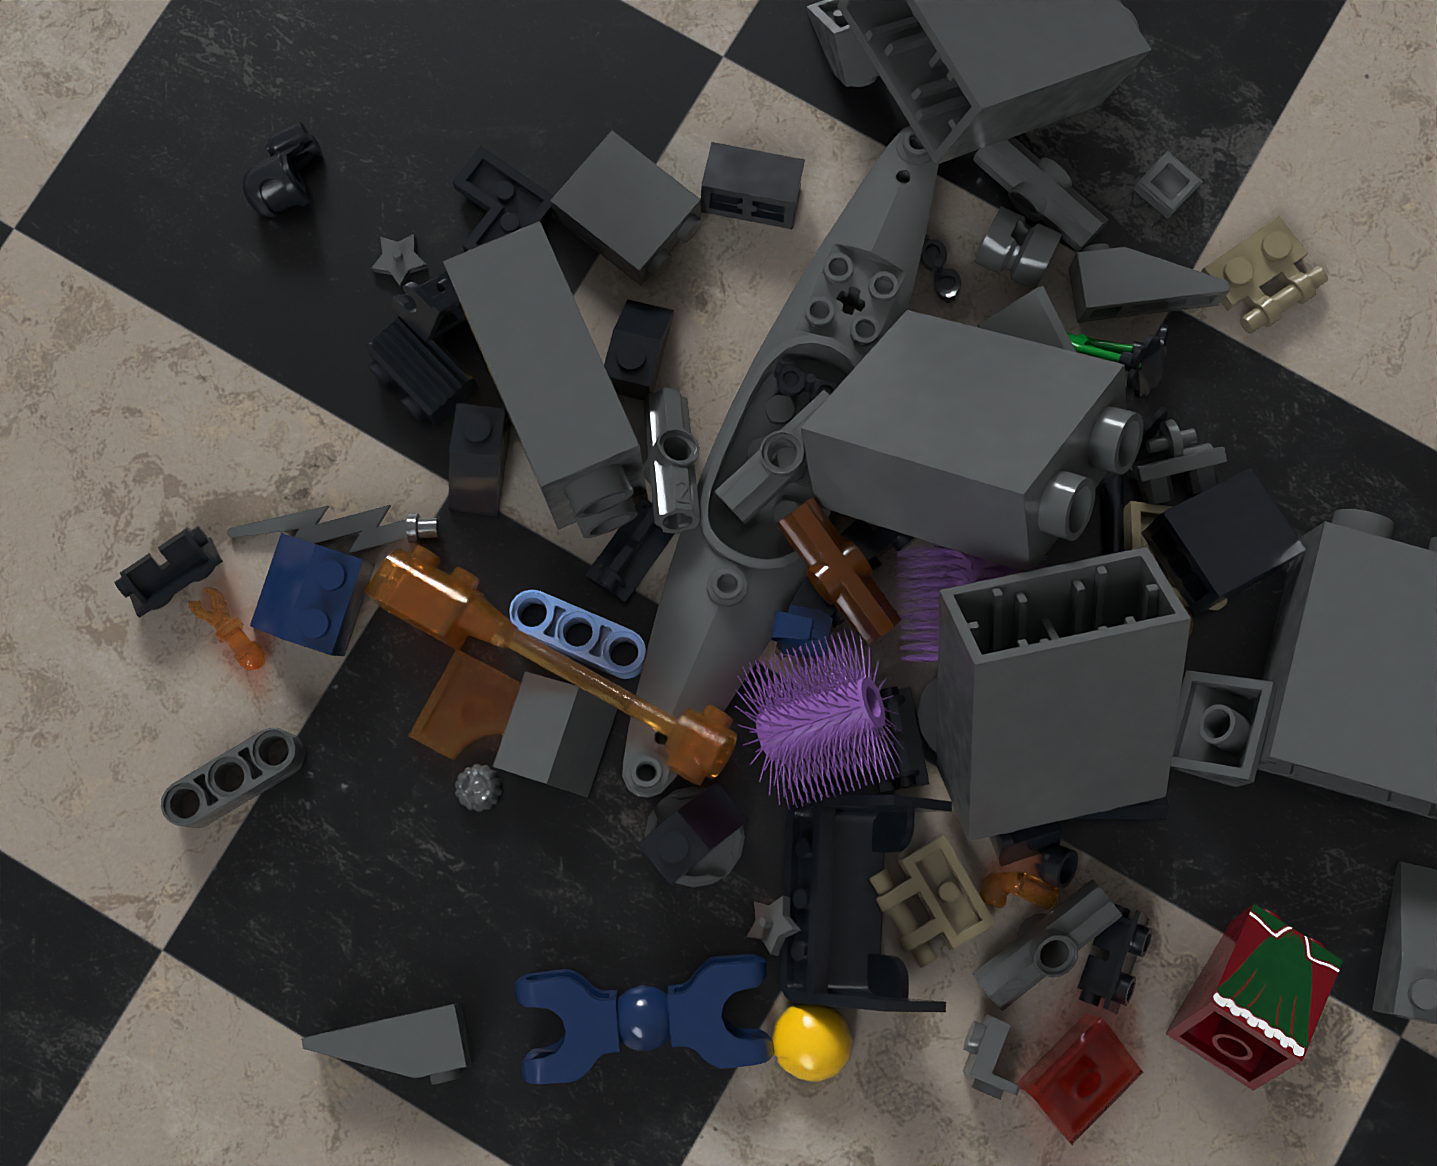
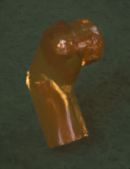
(1019, 884)

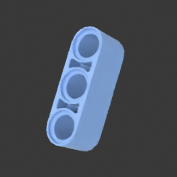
(564, 615)

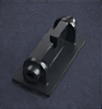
(630, 553)
(189, 559)
(913, 770)
(1113, 977)

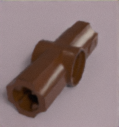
(839, 571)

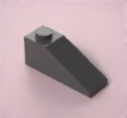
(1132, 283)
(1409, 951)
(410, 1044)

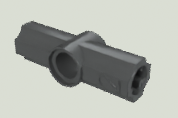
(1041, 191)
(671, 461)
(758, 478)
(1070, 929)

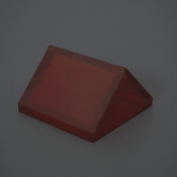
(1080, 1077)

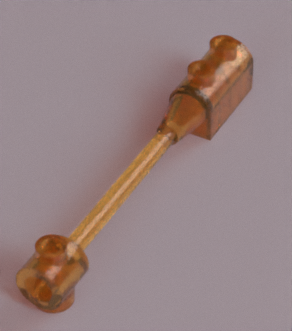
(454, 608)

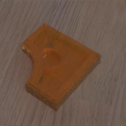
(465, 706)

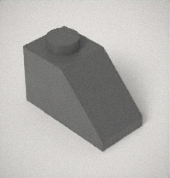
(841, 45)

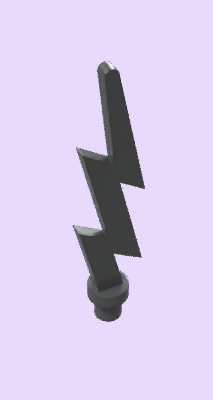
(365, 523)

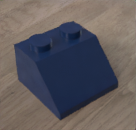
(312, 595)

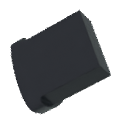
(1025, 842)

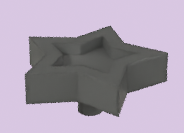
(399, 259)
(773, 924)

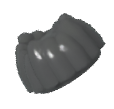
(478, 788)

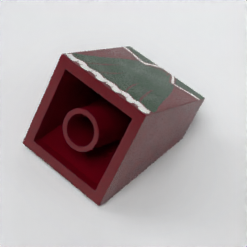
(1257, 999)

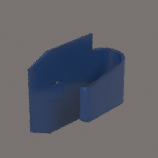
(800, 627)

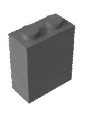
(627, 209)

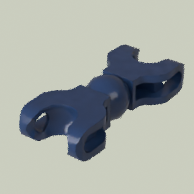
(643, 1018)

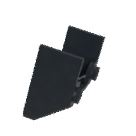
(827, 871)

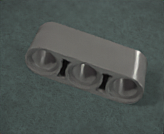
(210, 778)

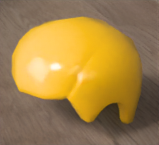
(812, 1042)

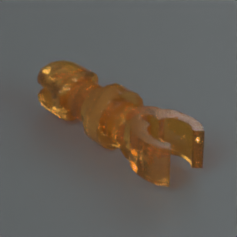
(229, 630)

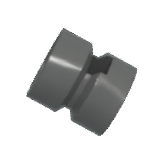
(1018, 248)

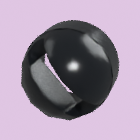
(1057, 865)

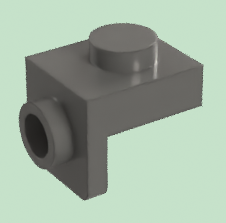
(985, 1044)

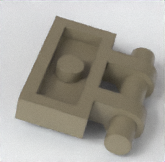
(1258, 261)
(944, 891)

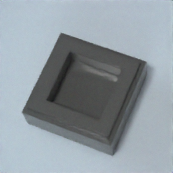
(1168, 185)

